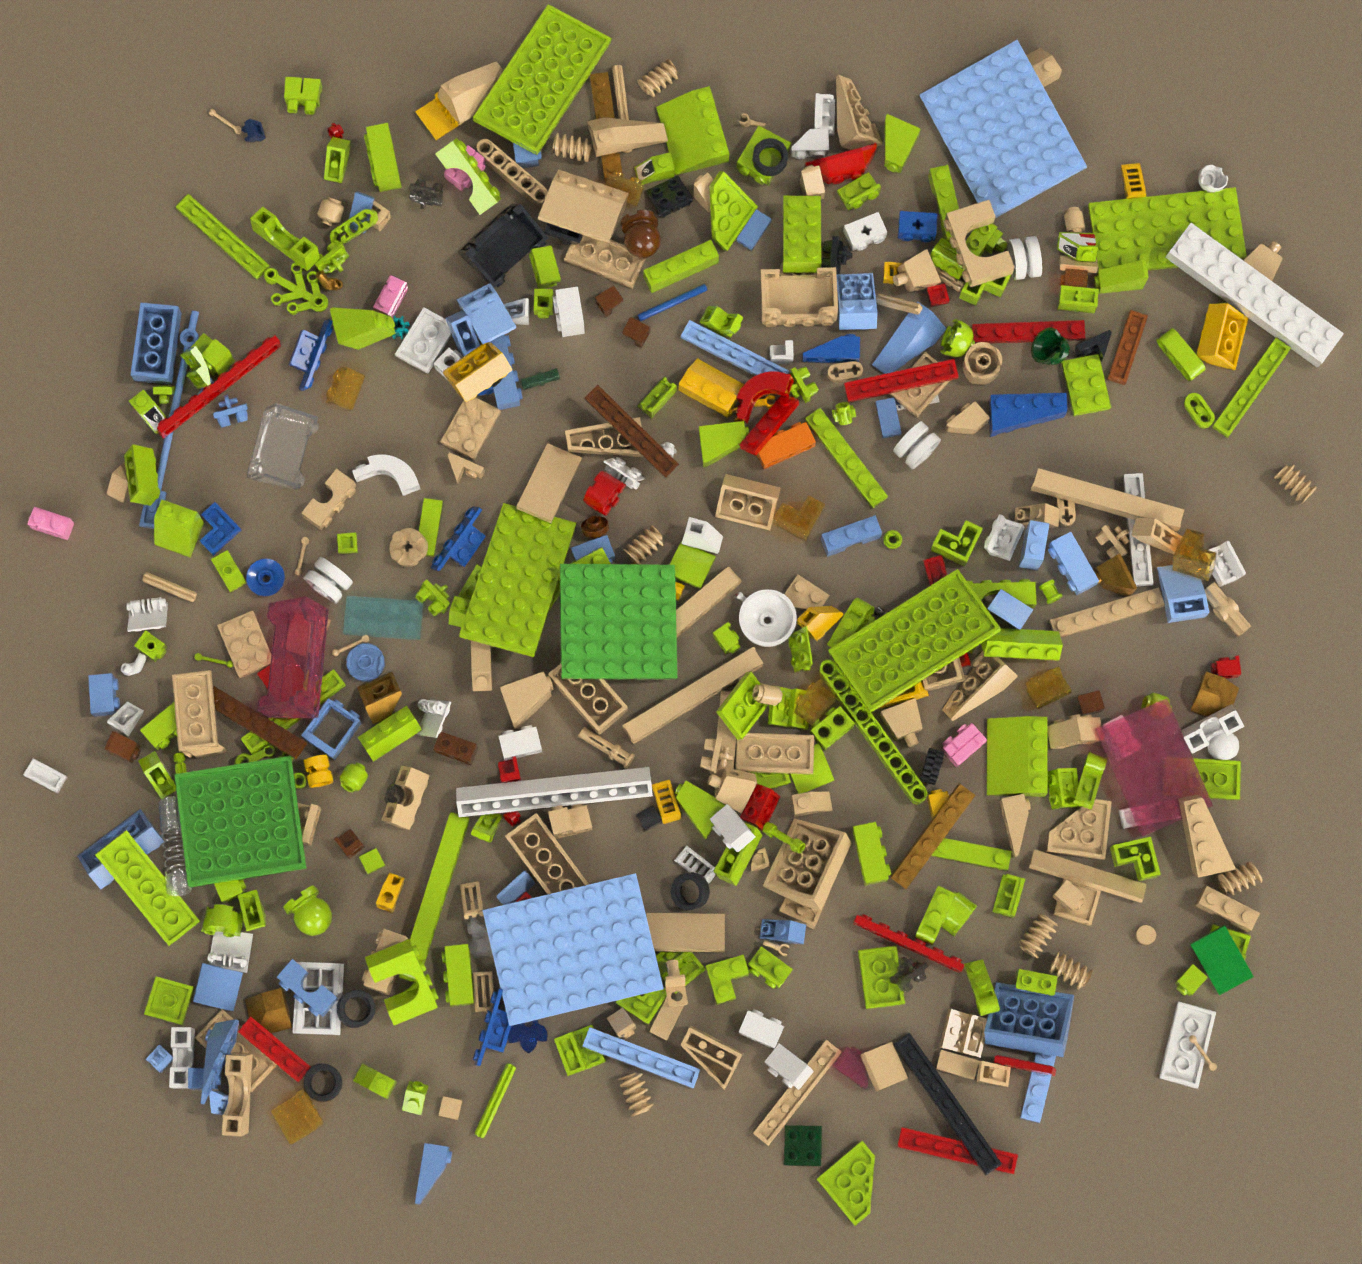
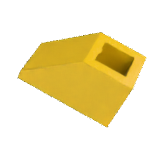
(819, 620)

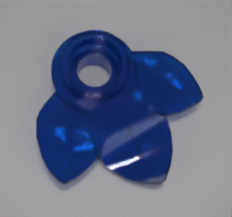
(528, 1035)

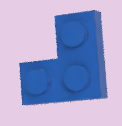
(223, 529)

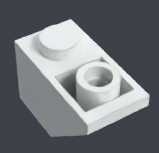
(812, 144)
(702, 536)

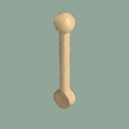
(237, 129)
(305, 541)
(365, 639)
(1212, 1066)

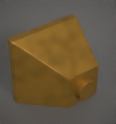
(1115, 576)
(1213, 694)
(380, 697)
(270, 1010)

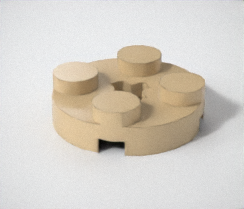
(398, 545)

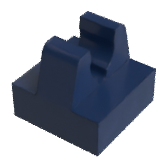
(254, 130)

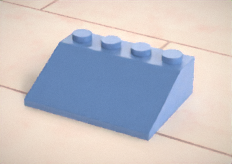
(1030, 1021)

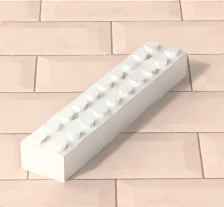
(1254, 295)

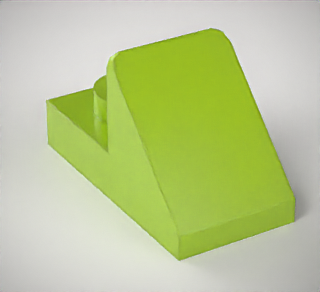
(487, 826)

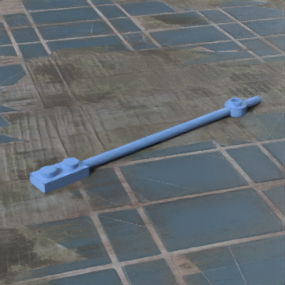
(149, 512)

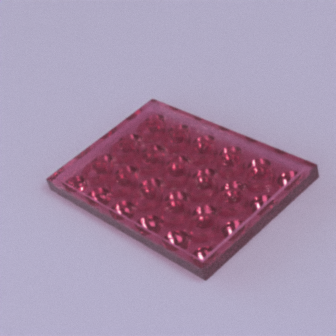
(1152, 765)

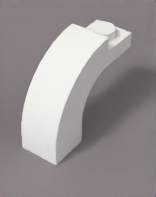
(389, 466)

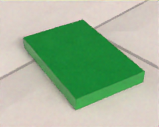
(1221, 960)

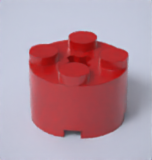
(604, 493)

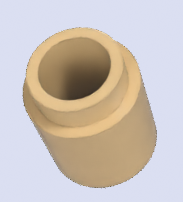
(1074, 220)
(767, 694)

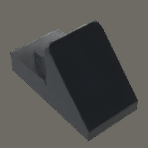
(567, 236)
(1098, 343)

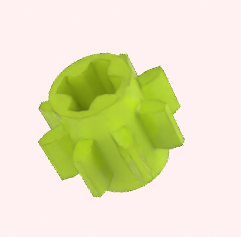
(844, 413)

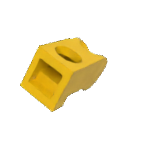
(390, 892)

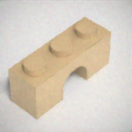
(321, 513)
(413, 784)
(1228, 908)

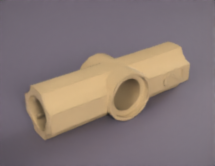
(1226, 610)

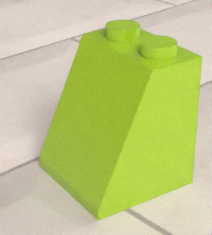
(361, 327)
(176, 528)

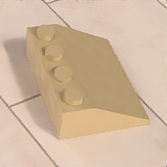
(583, 206)
(810, 874)

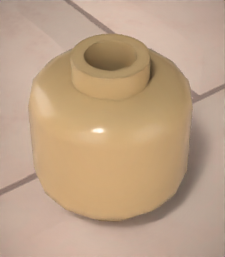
(330, 211)

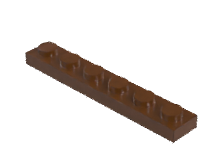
(631, 431)
(258, 724)

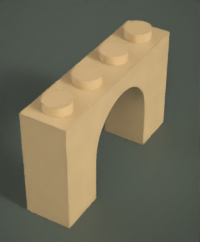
(976, 269)

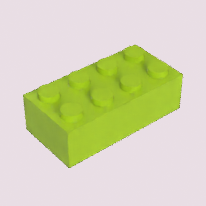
(801, 234)

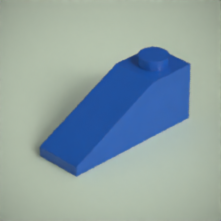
(839, 350)

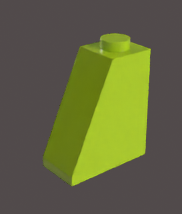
(898, 142)
(1122, 277)
(720, 440)
(698, 806)

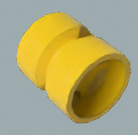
(318, 771)

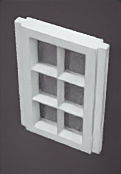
(330, 976)

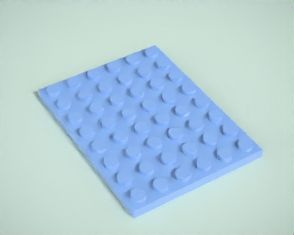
(1003, 130)
(572, 949)

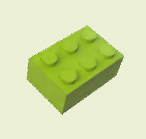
(382, 157)

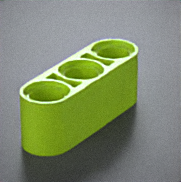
(1180, 354)

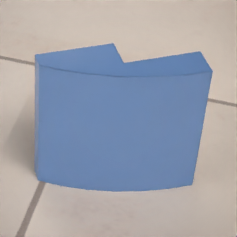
(217, 986)

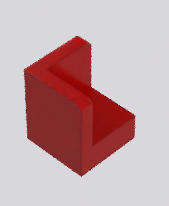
(509, 770)

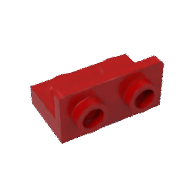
(760, 806)

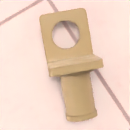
(674, 983)

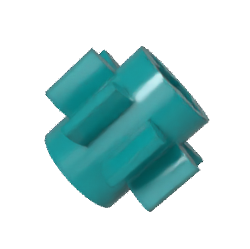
(400, 331)

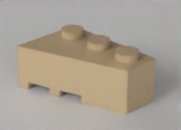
(712, 1054)

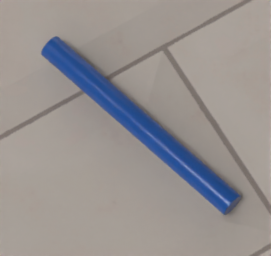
(672, 302)

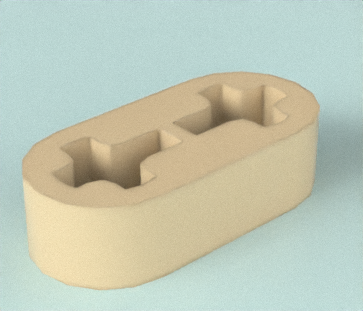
(846, 376)
(1070, 511)

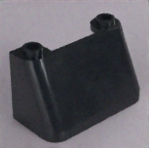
(503, 244)

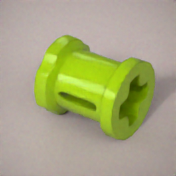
(1050, 592)

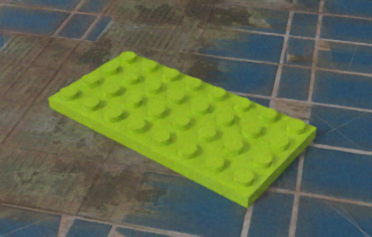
(542, 79)
(1153, 224)
(517, 581)
(914, 640)

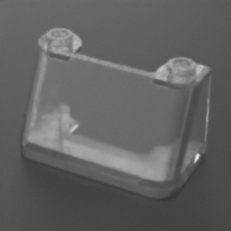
(281, 446)

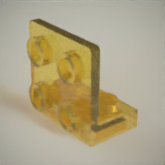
(297, 1117)

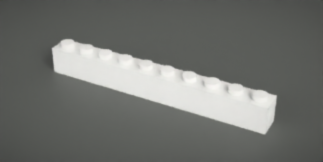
(554, 792)

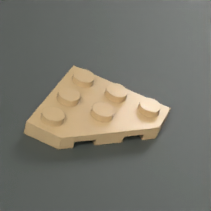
(1083, 832)

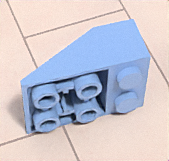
(856, 301)
(486, 313)
(1182, 595)

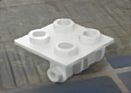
(632, 474)
(147, 616)
(434, 716)
(231, 951)

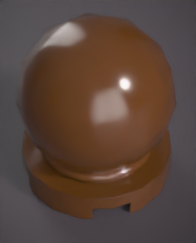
(641, 233)

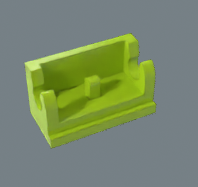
(544, 267)
(1078, 299)
(657, 397)
(1008, 895)

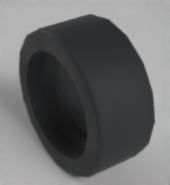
(770, 143)
(703, 888)
(370, 1008)
(322, 1097)

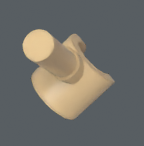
(750, 122)
(776, 947)

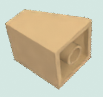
(526, 697)

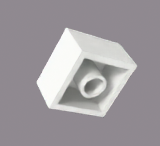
(570, 314)

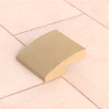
(800, 913)
(963, 1033)

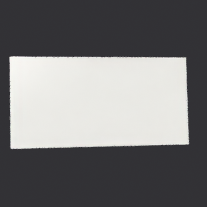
(1182, 1059)

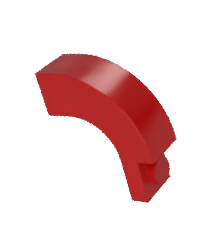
(758, 386)

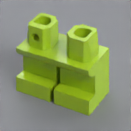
(302, 93)

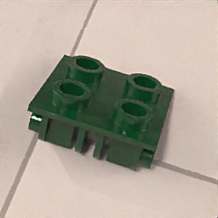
(803, 1145)

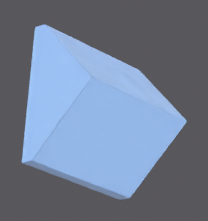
(1010, 609)

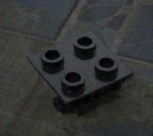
(669, 196)

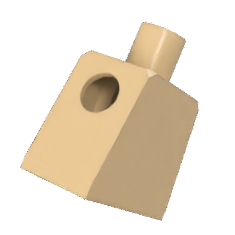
(1265, 259)
(917, 273)
(903, 721)
(733, 787)

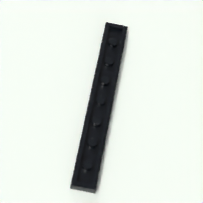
(947, 1104)

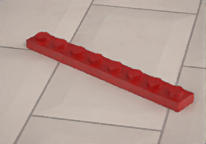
(213, 390)

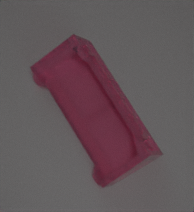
(295, 659)

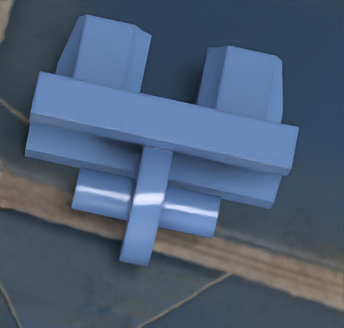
(222, 415)

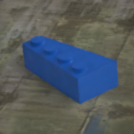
(1023, 410)

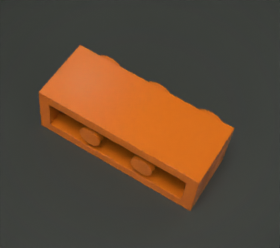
(786, 445)

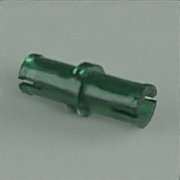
(540, 379)

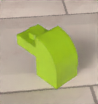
(720, 321)

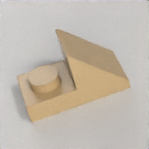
(461, 465)
(993, 1074)

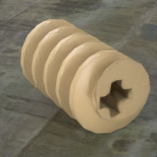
(658, 78)
(572, 147)
(1295, 482)
(644, 545)
(1239, 878)
(1038, 934)
(1070, 971)
(636, 1093)

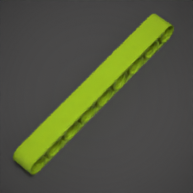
(874, 741)
(438, 886)

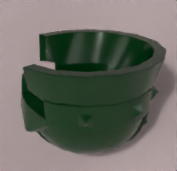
(1050, 347)

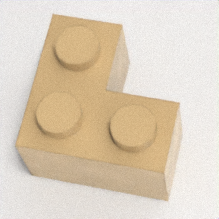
(1073, 731)
(569, 822)

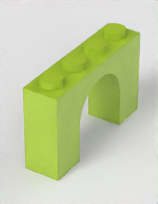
(403, 960)

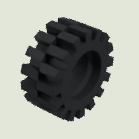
(932, 766)

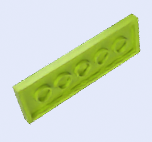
(146, 887)

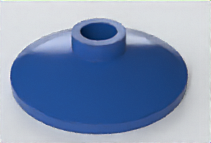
(263, 568)

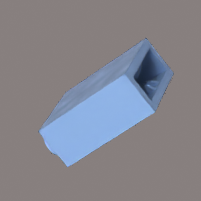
(1034, 545)

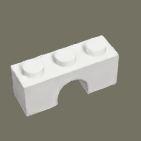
(1223, 721)
(183, 1056)

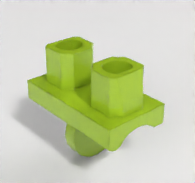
(333, 259)
(805, 391)
(436, 595)

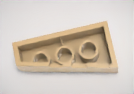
(600, 440)
(1204, 843)

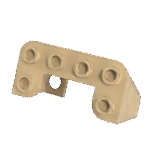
(799, 298)

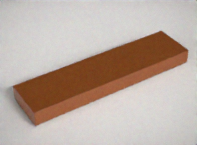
(1127, 347)

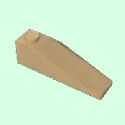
(852, 119)
(619, 135)
(983, 682)

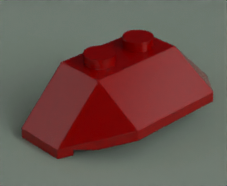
(845, 165)

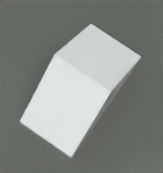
(519, 311)
(125, 718)

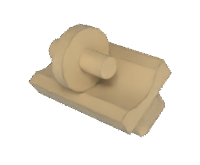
(1107, 534)
(712, 763)

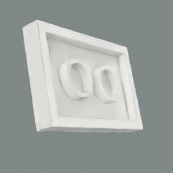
(424, 341)

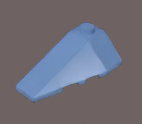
(909, 340)
(219, 1044)

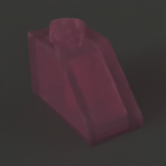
(852, 1066)

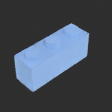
(1073, 563)

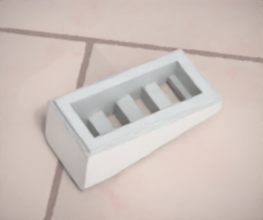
(685, 852)

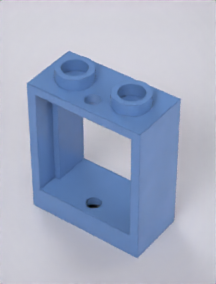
(319, 744)

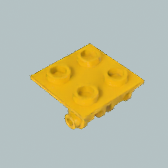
(437, 118)

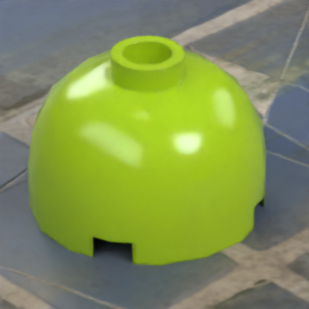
(957, 339)

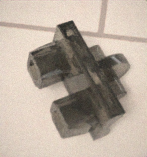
(426, 195)
(908, 970)

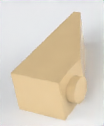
(1156, 534)
(481, 667)
(1015, 817)

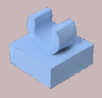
(160, 1058)

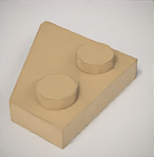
(805, 594)

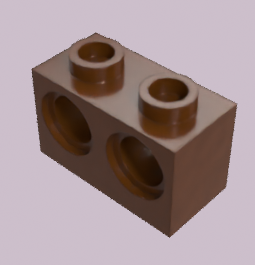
(455, 748)

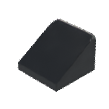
(649, 818)

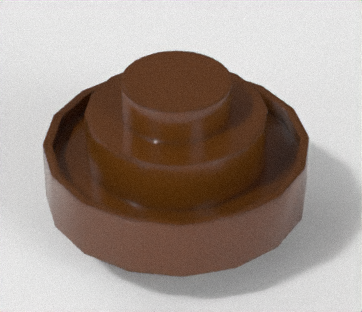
(595, 527)

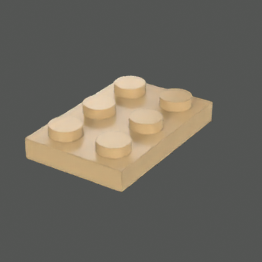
(470, 427)
(245, 644)

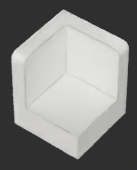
(782, 353)

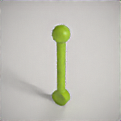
(199, 657)

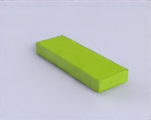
(430, 523)

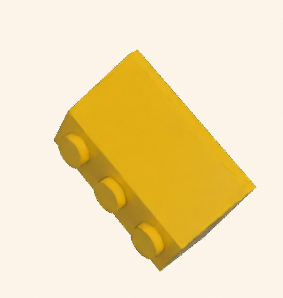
(1222, 336)
(477, 371)
(710, 387)

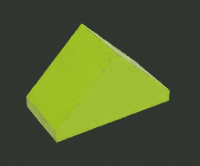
(252, 910)

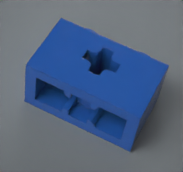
(927, 226)

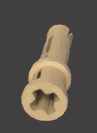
(615, 751)

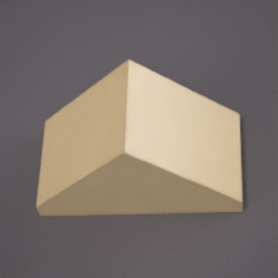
(118, 484)

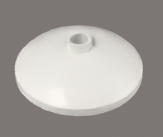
(769, 605)

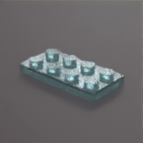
(383, 617)

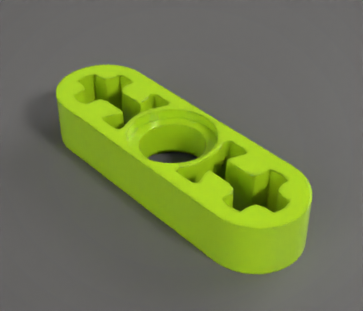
(345, 227)

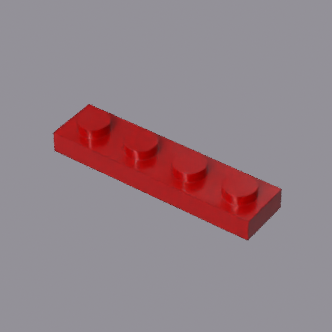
(769, 424)
(274, 1049)

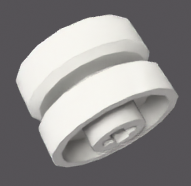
(1025, 257)
(916, 445)
(328, 580)

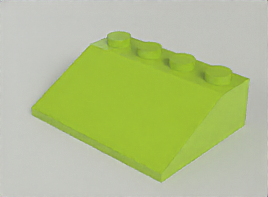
(693, 131)
(1017, 756)

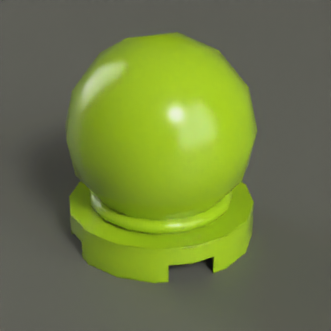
(310, 913)

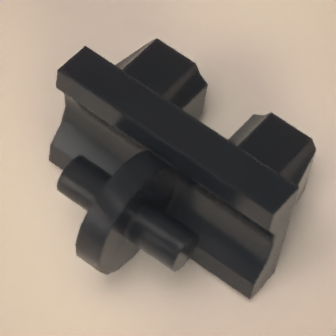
(838, 252)

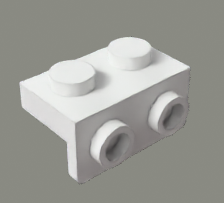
(1003, 538)
(1227, 564)

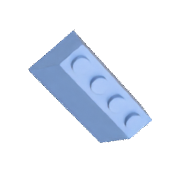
(138, 827)

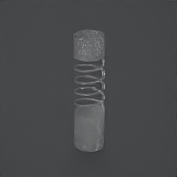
(170, 824)

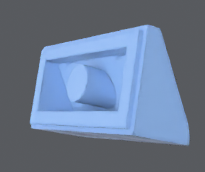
(516, 888)
(218, 1102)

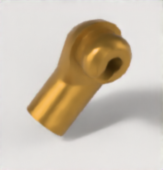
(329, 283)

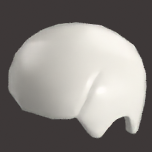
(1212, 178)
(1223, 746)

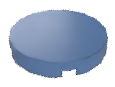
(365, 662)

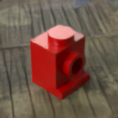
(1227, 668)

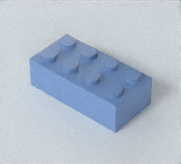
(156, 343)

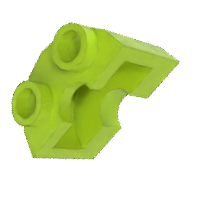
(958, 913)
(224, 920)

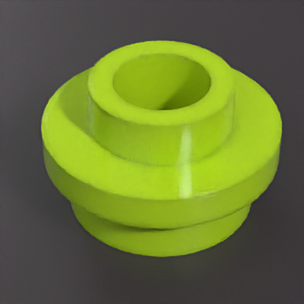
(892, 533)

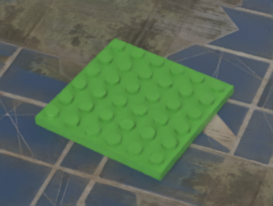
(618, 621)
(240, 821)

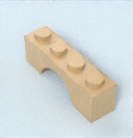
(238, 1072)

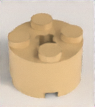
(986, 354)

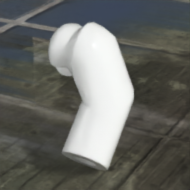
(135, 667)

